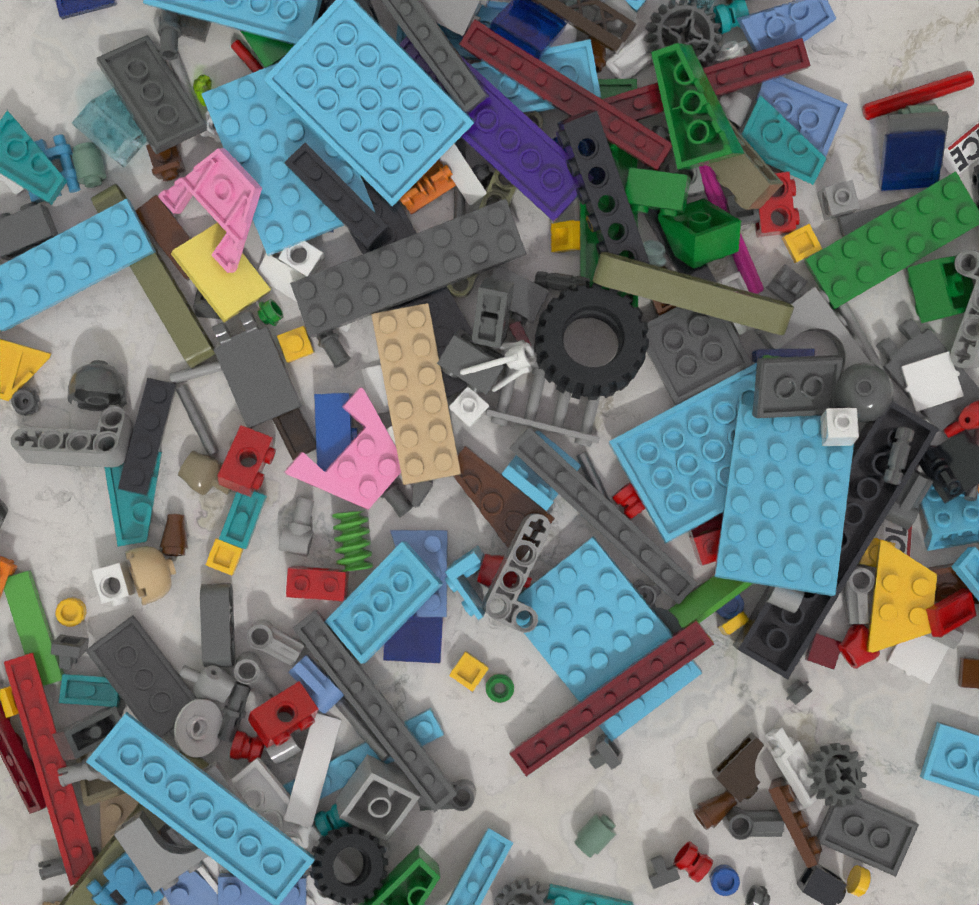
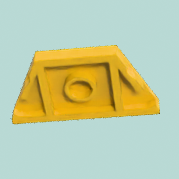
(17, 366)
(899, 599)

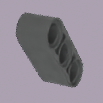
(217, 625)

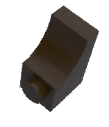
(738, 769)

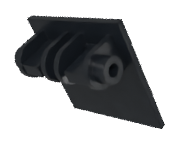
(952, 465)

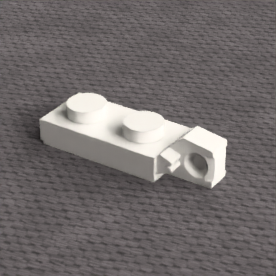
(793, 764)

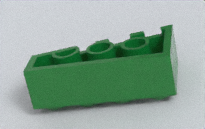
(692, 110)
(408, 882)

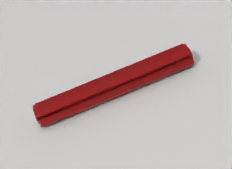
(918, 95)

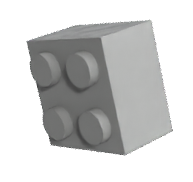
(377, 798)

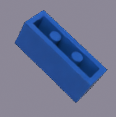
(333, 427)

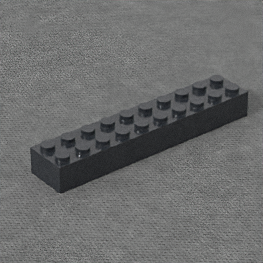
(781, 637)

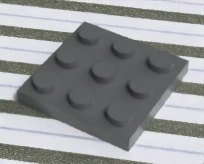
(693, 351)

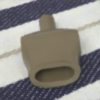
(201, 473)

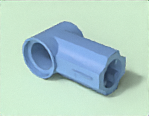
(317, 684)

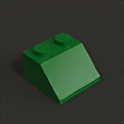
(702, 233)
(939, 289)

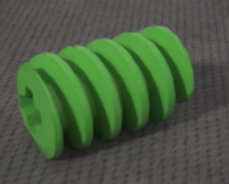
(352, 540)

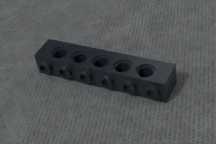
(570, 133)

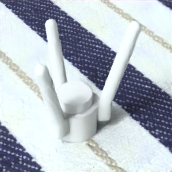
(520, 357)

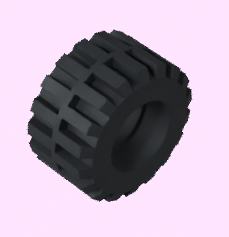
(372, 869)

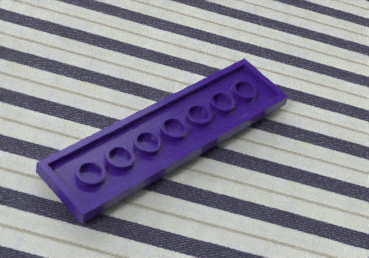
(515, 147)

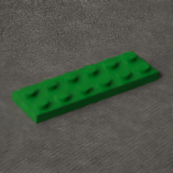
(894, 240)

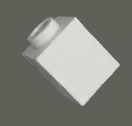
(309, 265)
(469, 406)
(839, 427)
(102, 578)

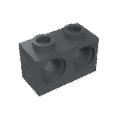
(492, 312)

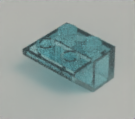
(111, 127)

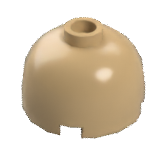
(150, 573)

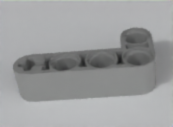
(967, 329)
(66, 445)
(522, 569)

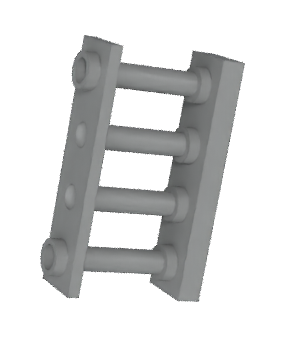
(501, 417)

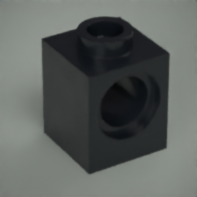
(822, 885)

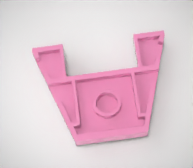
(226, 194)
(364, 465)

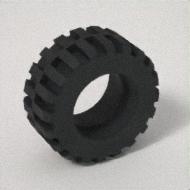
(604, 306)

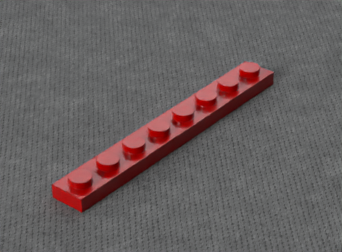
(60, 800)

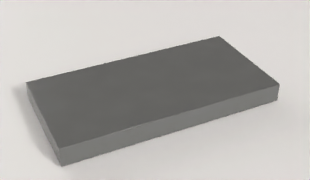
(151, 94)
(141, 676)

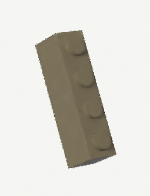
(747, 176)

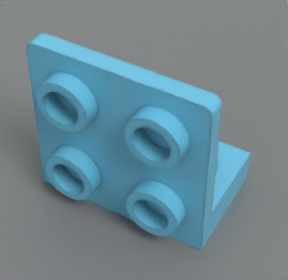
(532, 484)
(950, 523)
(457, 580)

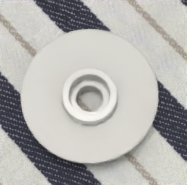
(207, 723)

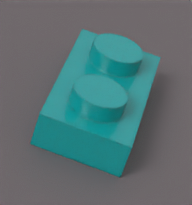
(242, 519)
(88, 691)

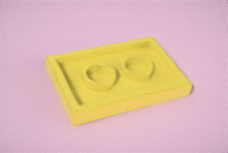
(223, 291)

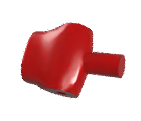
(967, 420)
(489, 569)
(855, 646)

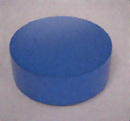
(732, 608)
(724, 880)

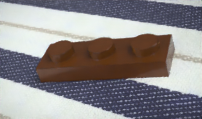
(795, 821)

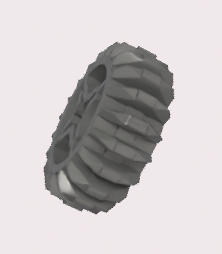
(672, 34)

